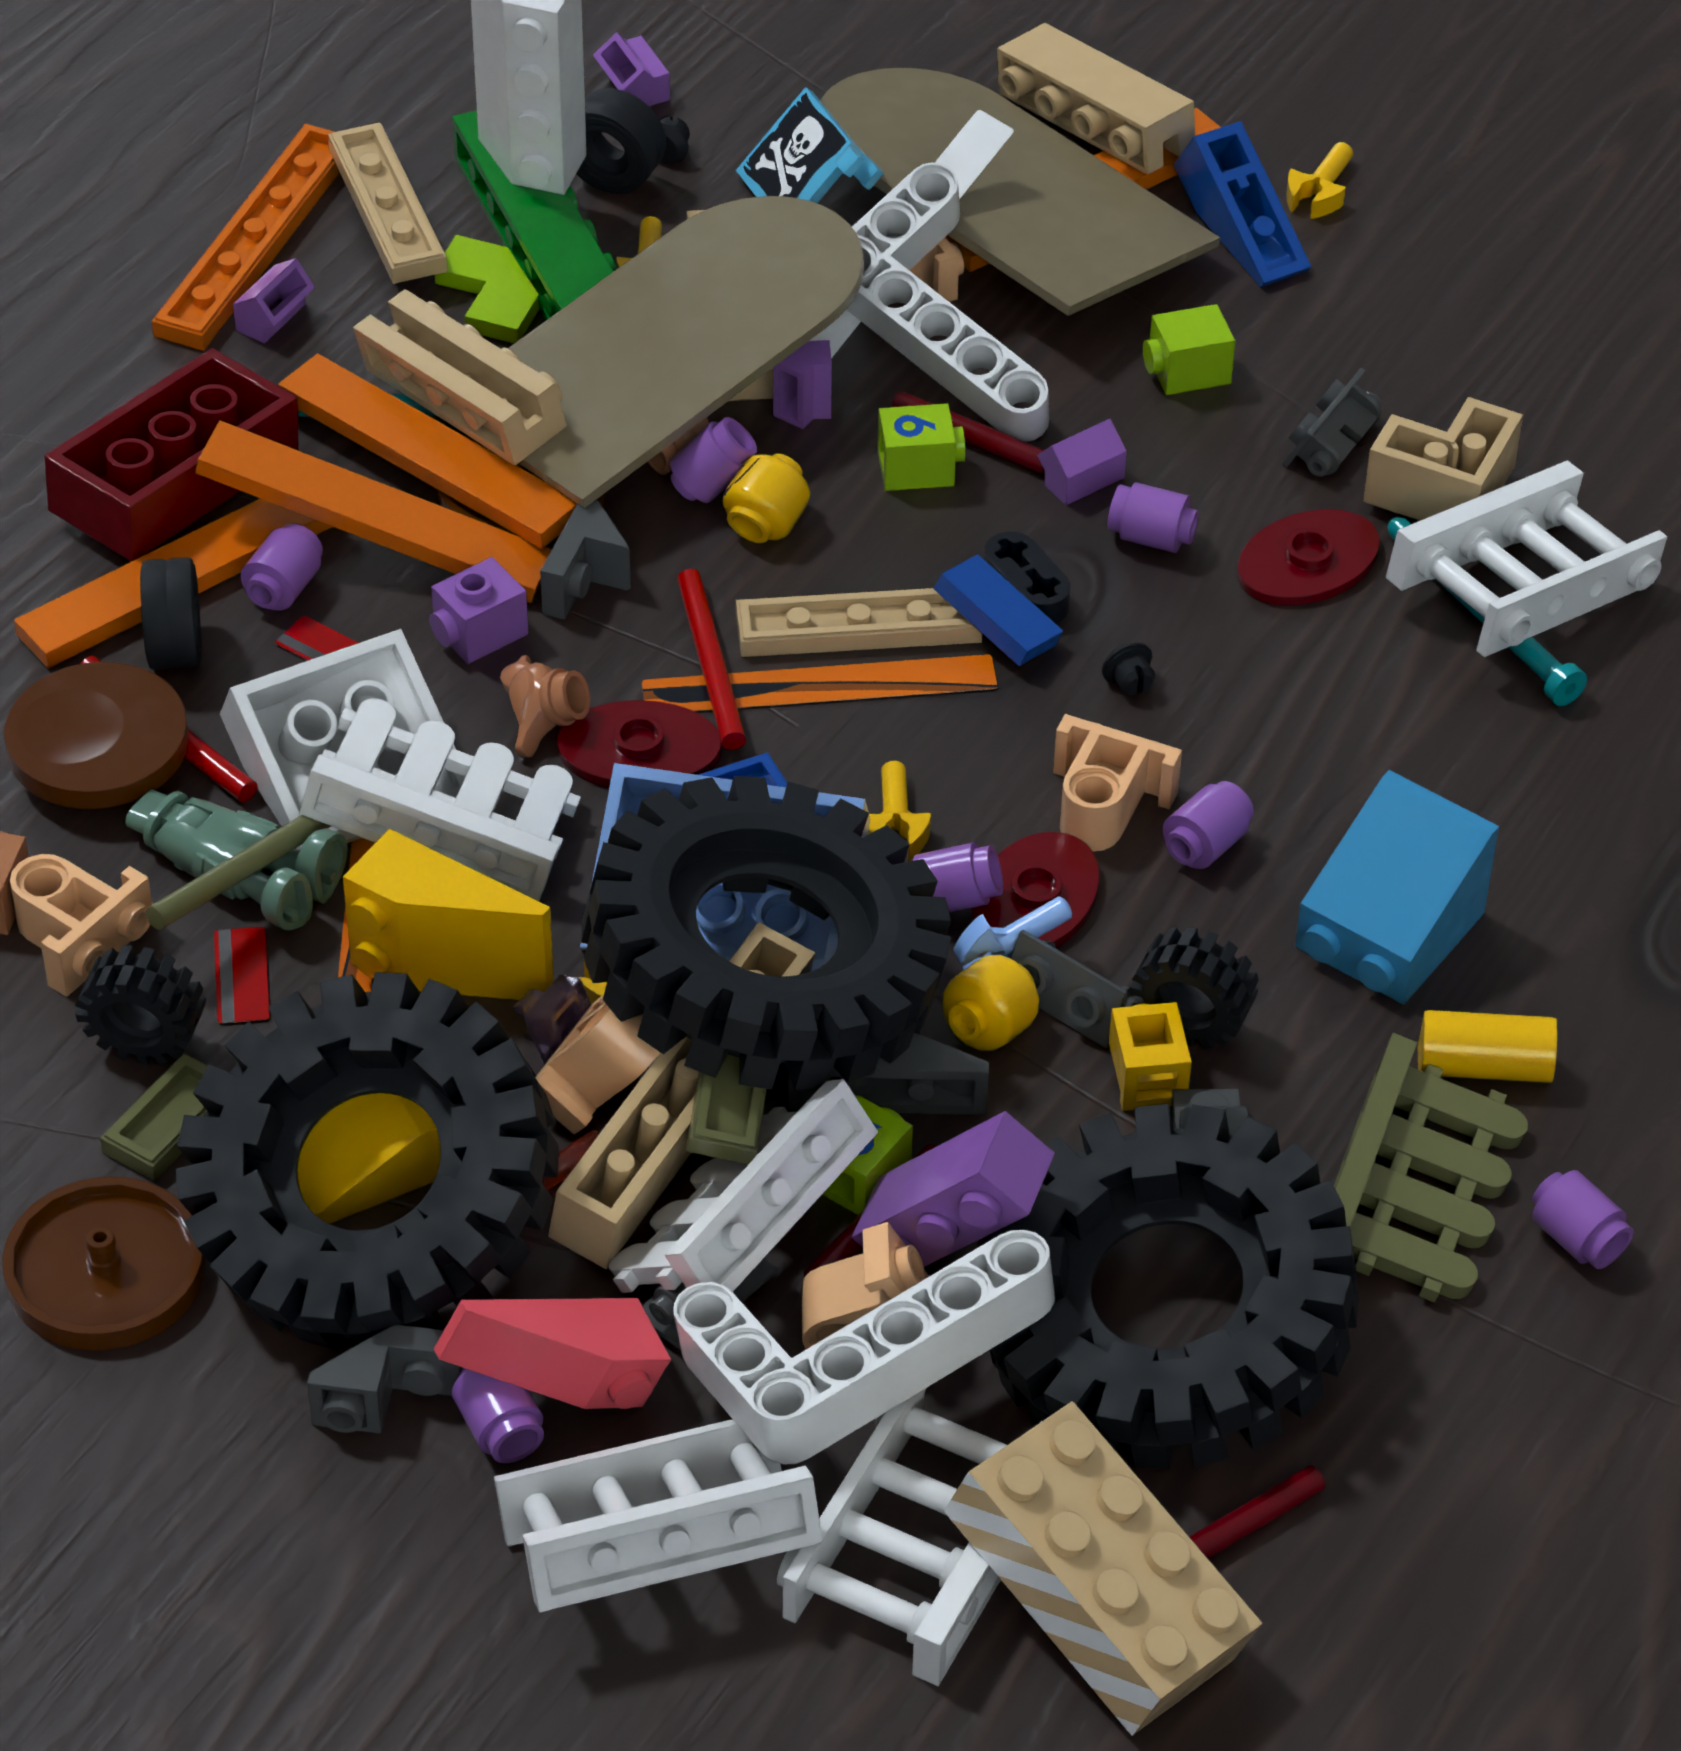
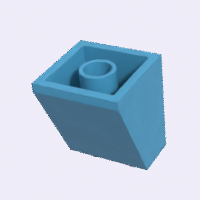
(1399, 888)

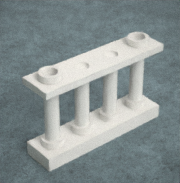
(1517, 515)
(653, 1513)
(964, 1576)

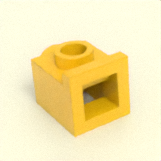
(1149, 1053)

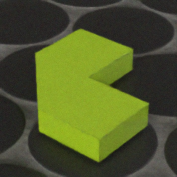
(505, 294)

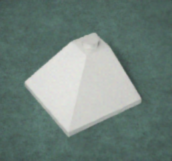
(294, 716)

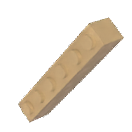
(649, 1132)

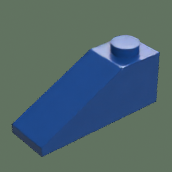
(1241, 204)

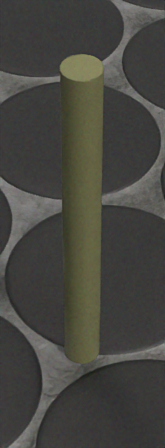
(231, 871)

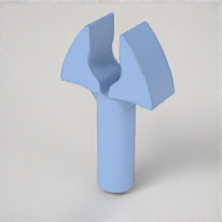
(1001, 941)

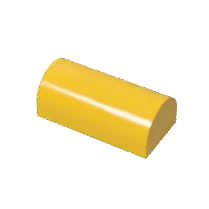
(1489, 1045)

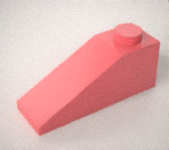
(567, 1349)

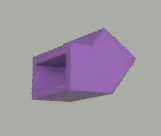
(635, 68)
(282, 281)
(804, 384)
(1084, 462)

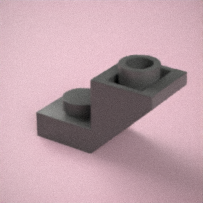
(357, 1385)

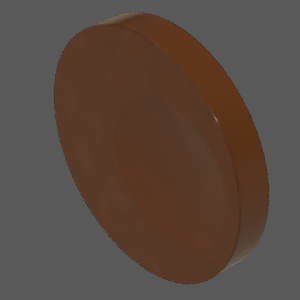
(96, 735)
(102, 1263)

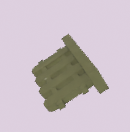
(1431, 1153)

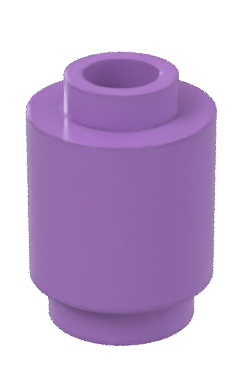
(711, 460)
(1152, 517)
(282, 567)
(1208, 824)
(965, 874)
(1581, 1219)
(499, 1416)

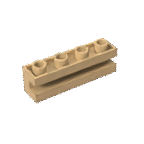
(1095, 97)
(462, 377)

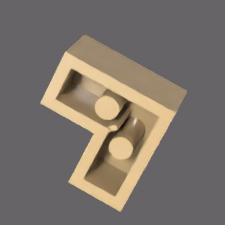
(1430, 470)

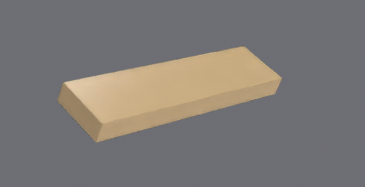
(387, 203)
(850, 622)

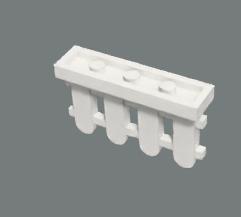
(368, 801)
(749, 1207)

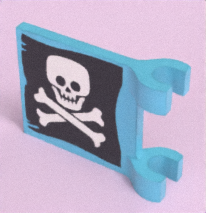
(805, 154)

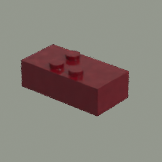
(135, 469)

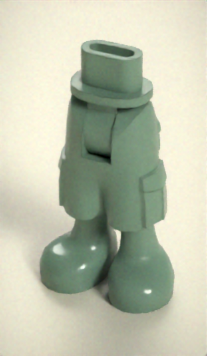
(204, 834)

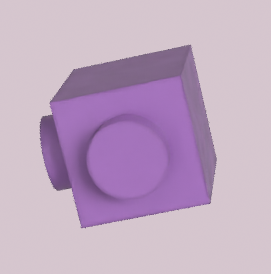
(479, 610)

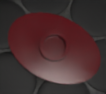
(1308, 557)
(638, 735)
(1039, 871)

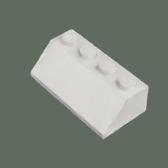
(531, 89)

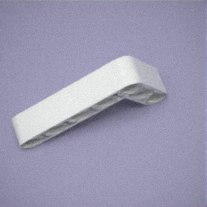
(929, 314)
(871, 1364)

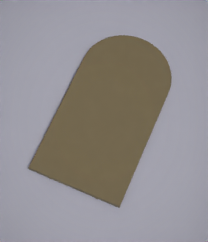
(1042, 202)
(686, 332)

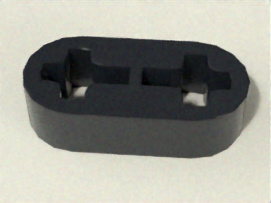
(1036, 572)

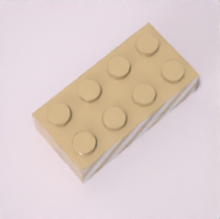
(1102, 1567)

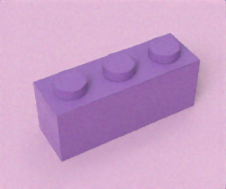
(960, 1188)

